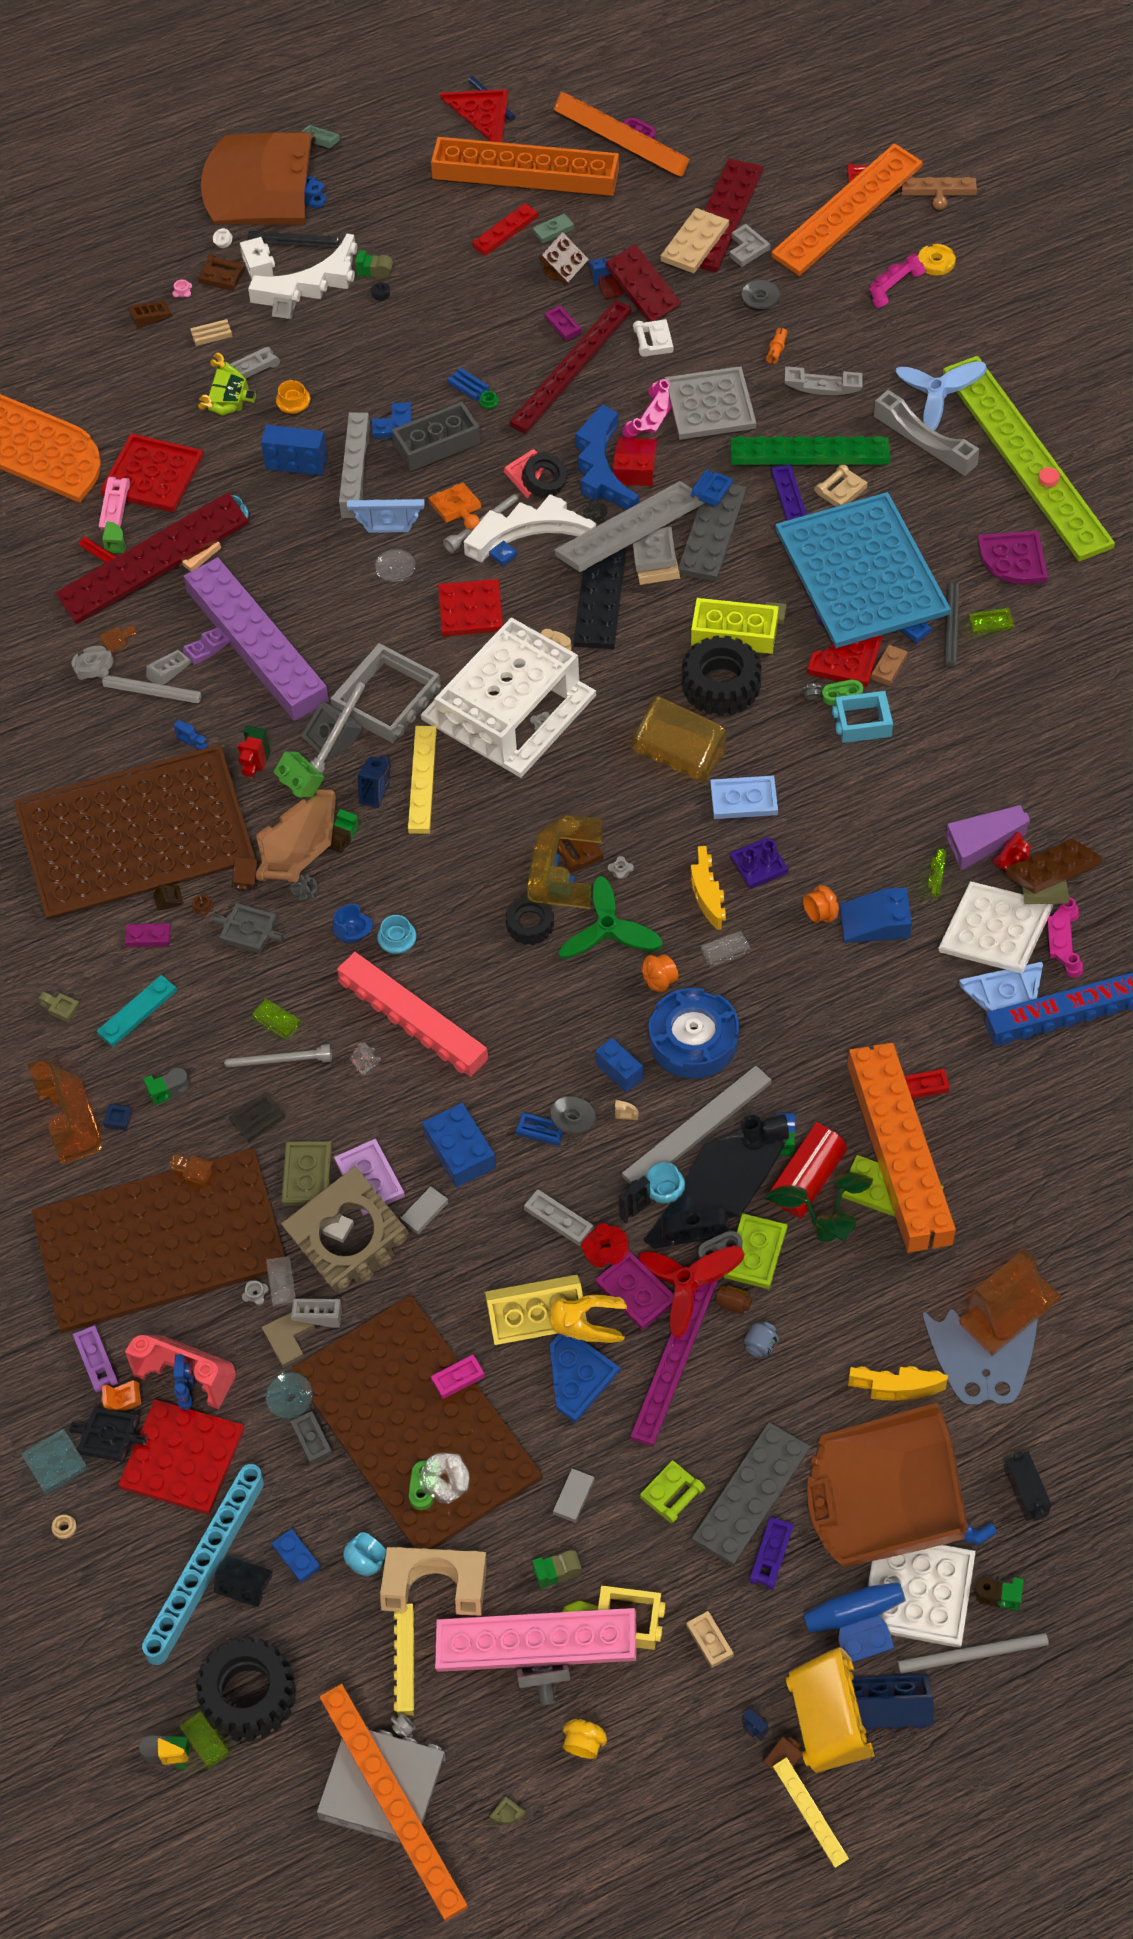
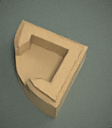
(625, 1110)

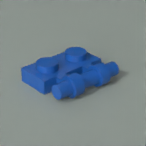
(183, 1381)

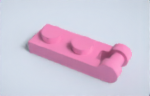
(114, 501)

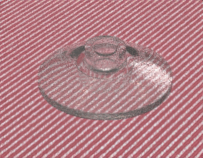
(395, 565)

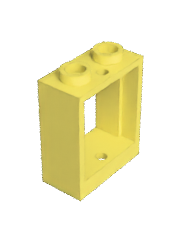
(644, 1641)

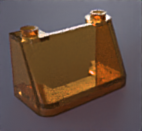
(75, 1130)

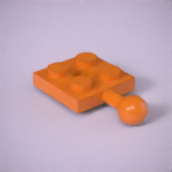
(465, 504)

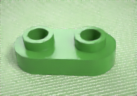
(841, 689)
(415, 1488)

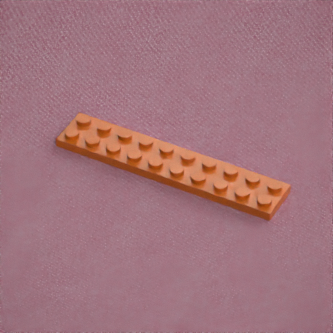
(846, 209)

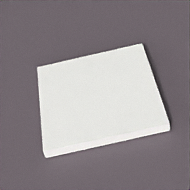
(995, 928)
(935, 1593)

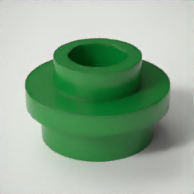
(489, 400)

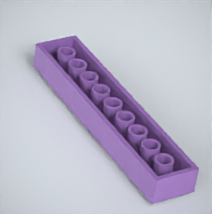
(256, 639)

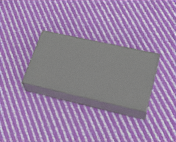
(424, 1210)
(573, 1495)

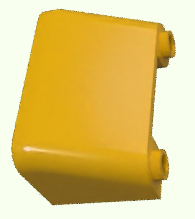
(828, 1711)

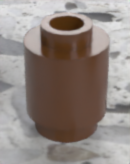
(733, 1299)

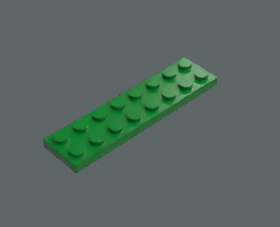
(810, 450)

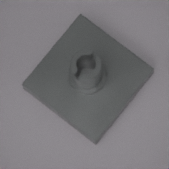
(543, 1678)

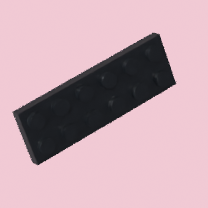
(600, 603)

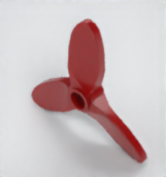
(689, 1279)

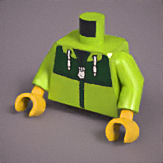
(227, 391)

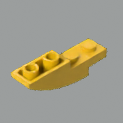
(706, 890)
(908, 1385)

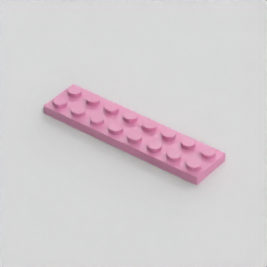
(536, 1640)

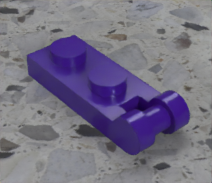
(771, 1552)

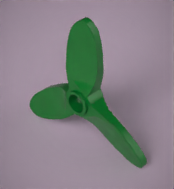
(622, 931)

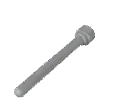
(453, 542)
(319, 762)
(322, 1053)

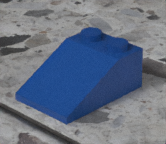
(877, 916)

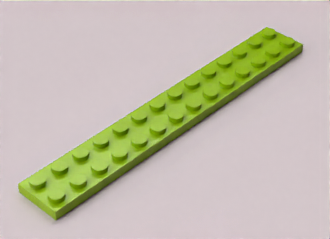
(1027, 457)

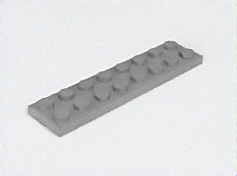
(628, 527)

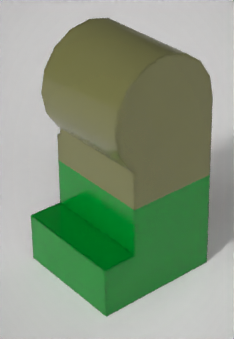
(373, 265)
(556, 1568)

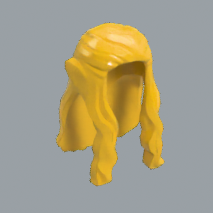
(567, 1320)

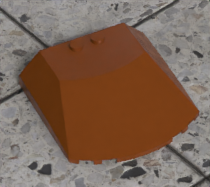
(257, 178)
(887, 1488)

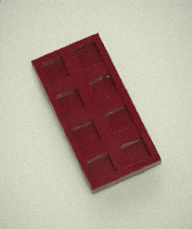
(643, 284)

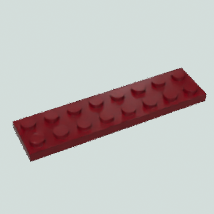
(730, 202)

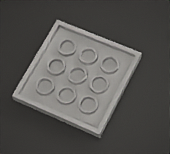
(710, 403)

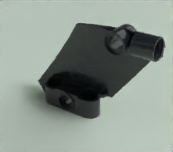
(722, 1182)

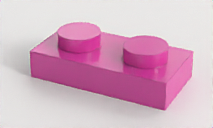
(457, 1376)

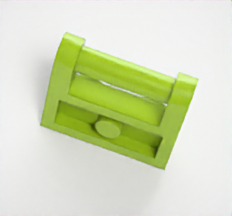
(666, 1486)

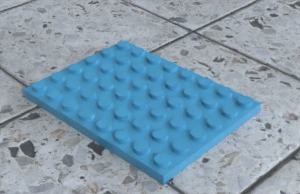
(862, 569)

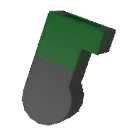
(167, 1086)
(149, 1748)

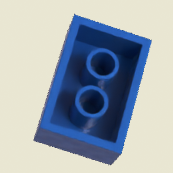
(294, 450)
(459, 1145)

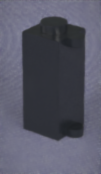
(1027, 1486)

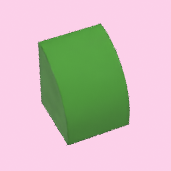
(113, 538)

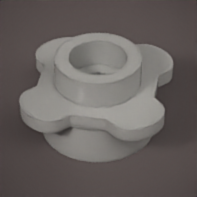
(536, 720)
(620, 873)
(252, 1286)
(403, 1725)

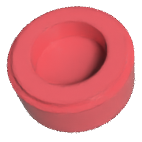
(1049, 477)

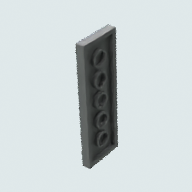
(712, 536)
(751, 1494)

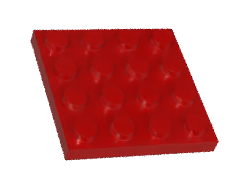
(156, 471)
(182, 1458)

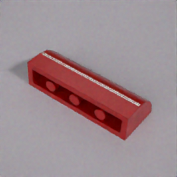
(812, 1164)

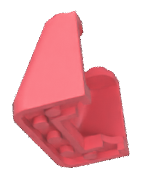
(153, 1352)

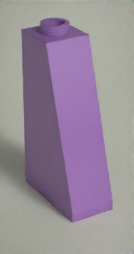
(984, 834)

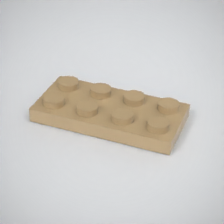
(694, 240)

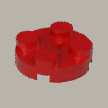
(601, 1236)

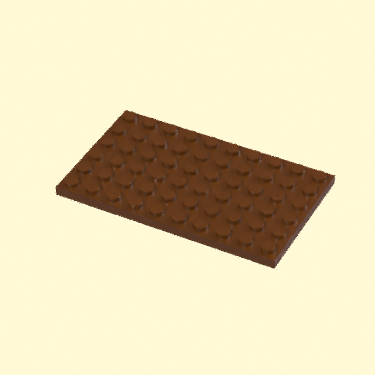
(133, 831)
(156, 1241)
(390, 1416)

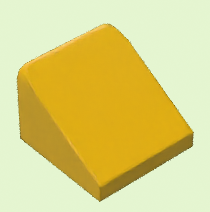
(170, 1753)

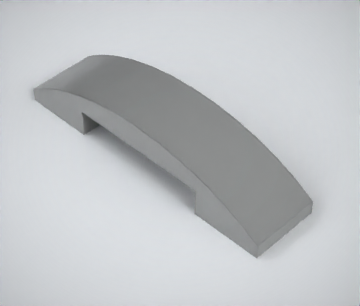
(823, 384)

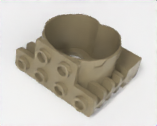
(346, 1193)

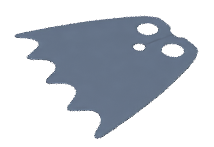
(965, 1359)

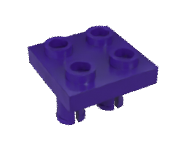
(759, 863)

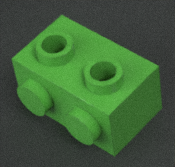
(298, 774)

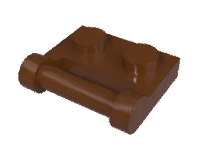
(221, 277)
(586, 852)

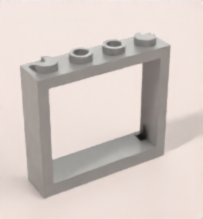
(379, 656)

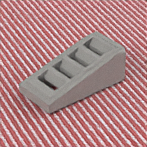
(159, 676)
(323, 1319)

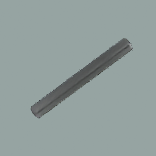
(952, 625)

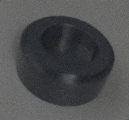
(380, 291)

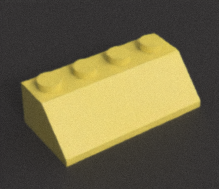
(524, 1309)

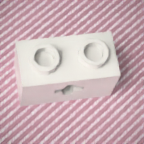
(257, 257)

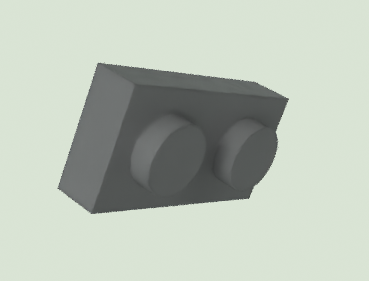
(311, 1438)

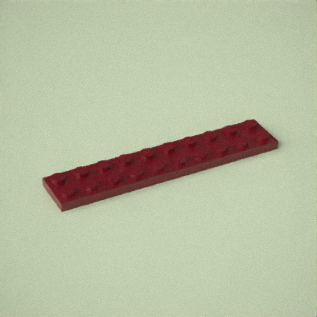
(152, 558)

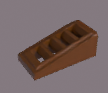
(143, 313)

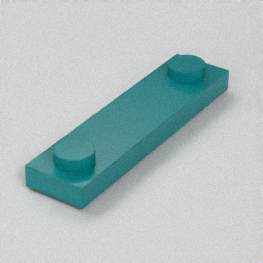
(136, 1011)

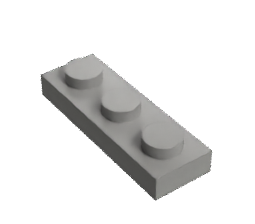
(558, 1217)

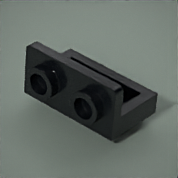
(241, 1581)

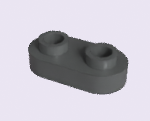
(720, 1242)

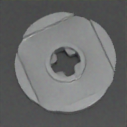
(92, 663)

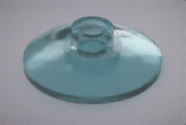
(282, 1388)

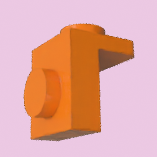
(121, 1397)

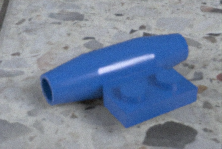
(857, 1616)

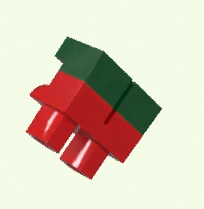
(254, 751)

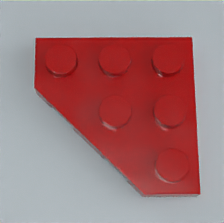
(846, 662)

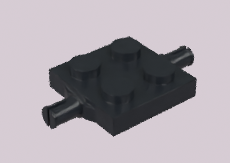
(108, 1434)

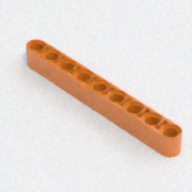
(621, 134)

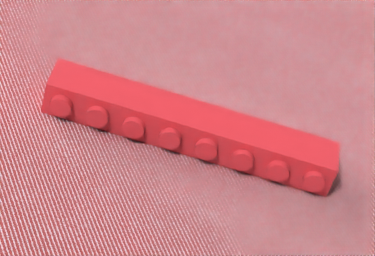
(412, 1014)

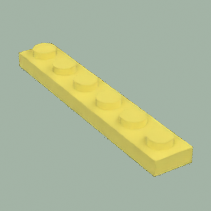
(422, 780)

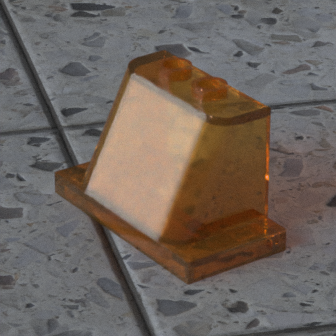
(1008, 1303)

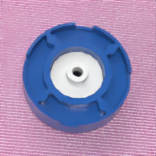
(693, 1033)

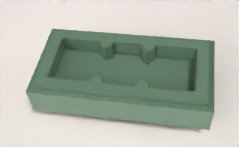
(323, 137)
(553, 228)

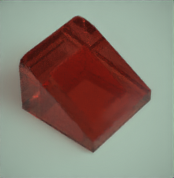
(609, 287)

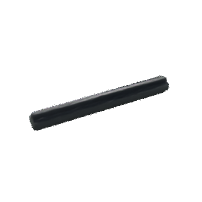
(295, 239)

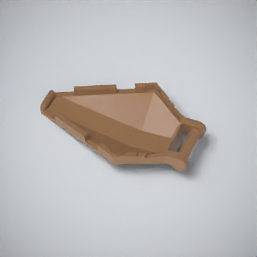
(297, 839)

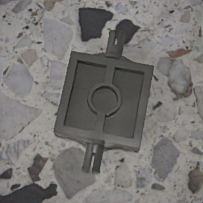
(248, 928)

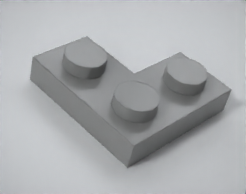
(750, 245)

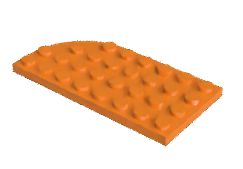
(47, 450)

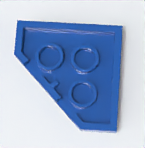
(578, 1375)

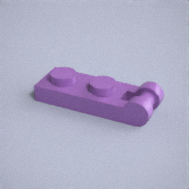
(94, 1357)

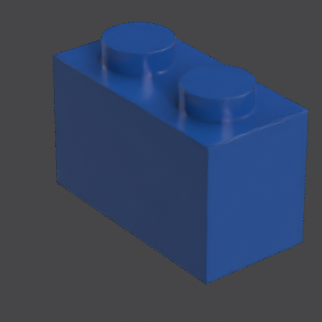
(619, 1065)

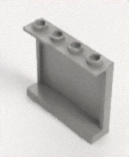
(349, 1799)

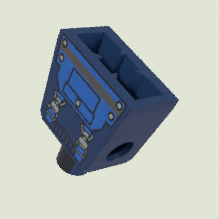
(375, 772)

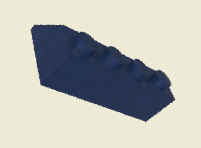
(894, 1700)

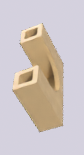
(408, 1564)

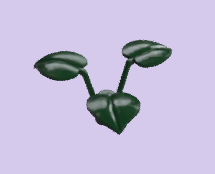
(828, 1225)

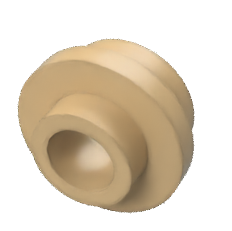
(59, 1522)

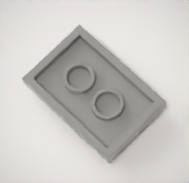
(655, 550)

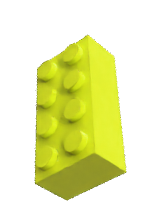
(746, 621)

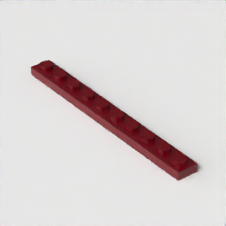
(570, 367)

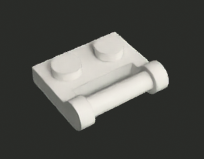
(659, 337)

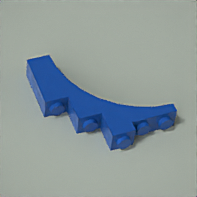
(598, 478)

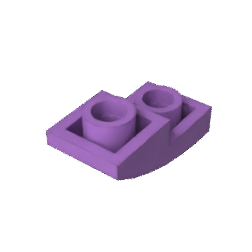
(210, 644)

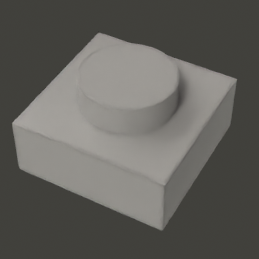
(283, 308)

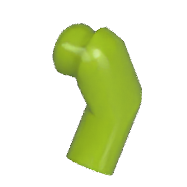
(579, 1606)

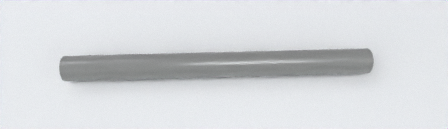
(972, 1653)

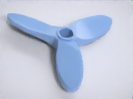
(938, 388)

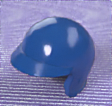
(350, 924)

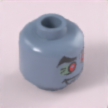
(761, 1340)

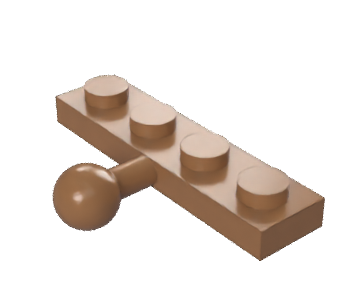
(939, 187)

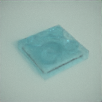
(54, 1461)

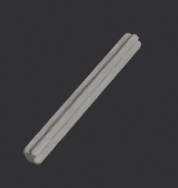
(152, 689)

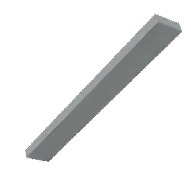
(701, 1123)

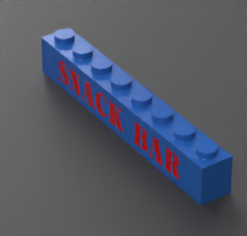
(1060, 1009)

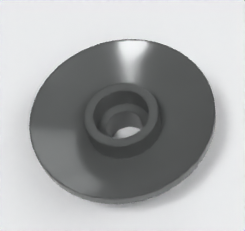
(760, 294)
(572, 1115)

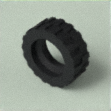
(549, 462)
(529, 935)

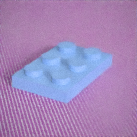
(744, 797)

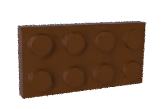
(1053, 866)

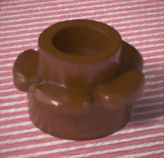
(199, 901)

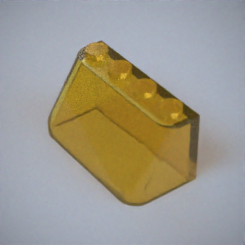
(680, 739)

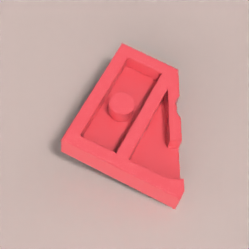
(515, 469)

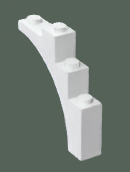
(312, 282)
(522, 522)

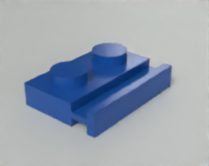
(712, 487)

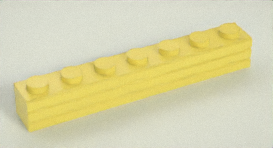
(404, 1661)
(810, 1812)

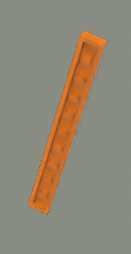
(393, 1803)

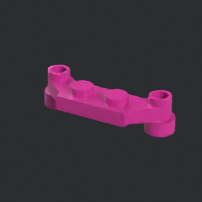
(892, 276)
(653, 414)
(1061, 938)

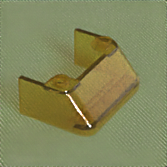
(551, 883)

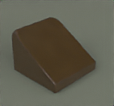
(167, 897)

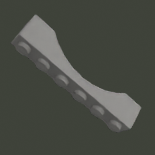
(897, 415)
(354, 457)

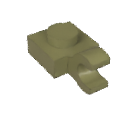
(60, 1007)

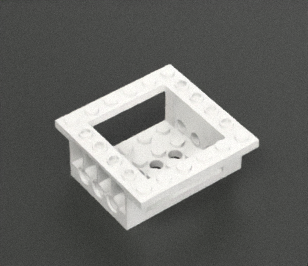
(489, 721)

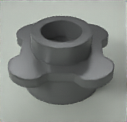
(811, 691)

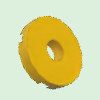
(939, 267)

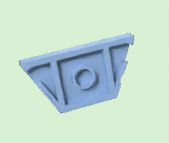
(386, 515)
(1003, 987)

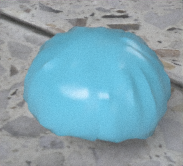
(665, 1182)
(364, 1554)

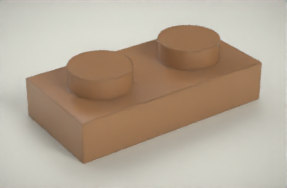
(889, 665)

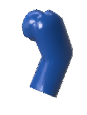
(980, 1536)

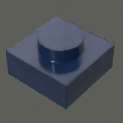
(117, 1117)
(754, 1725)

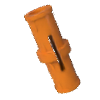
(776, 345)

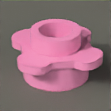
(182, 289)

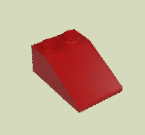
(635, 461)

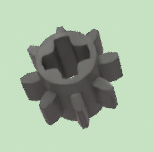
(304, 887)

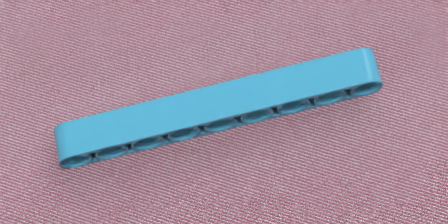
(204, 1574)

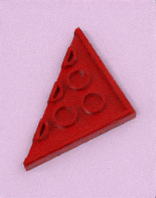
(481, 109)

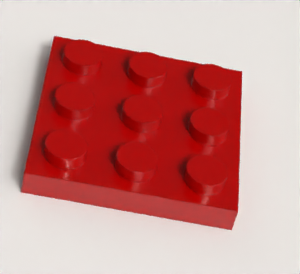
(470, 607)

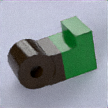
(343, 830)
(999, 1593)

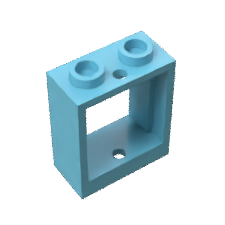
(867, 730)

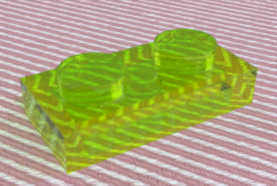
(991, 621)
(935, 880)
(276, 1019)
(204, 1740)

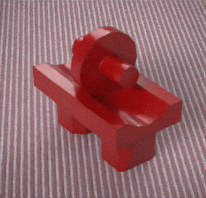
(1014, 851)

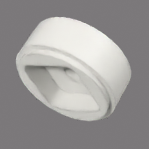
(222, 238)

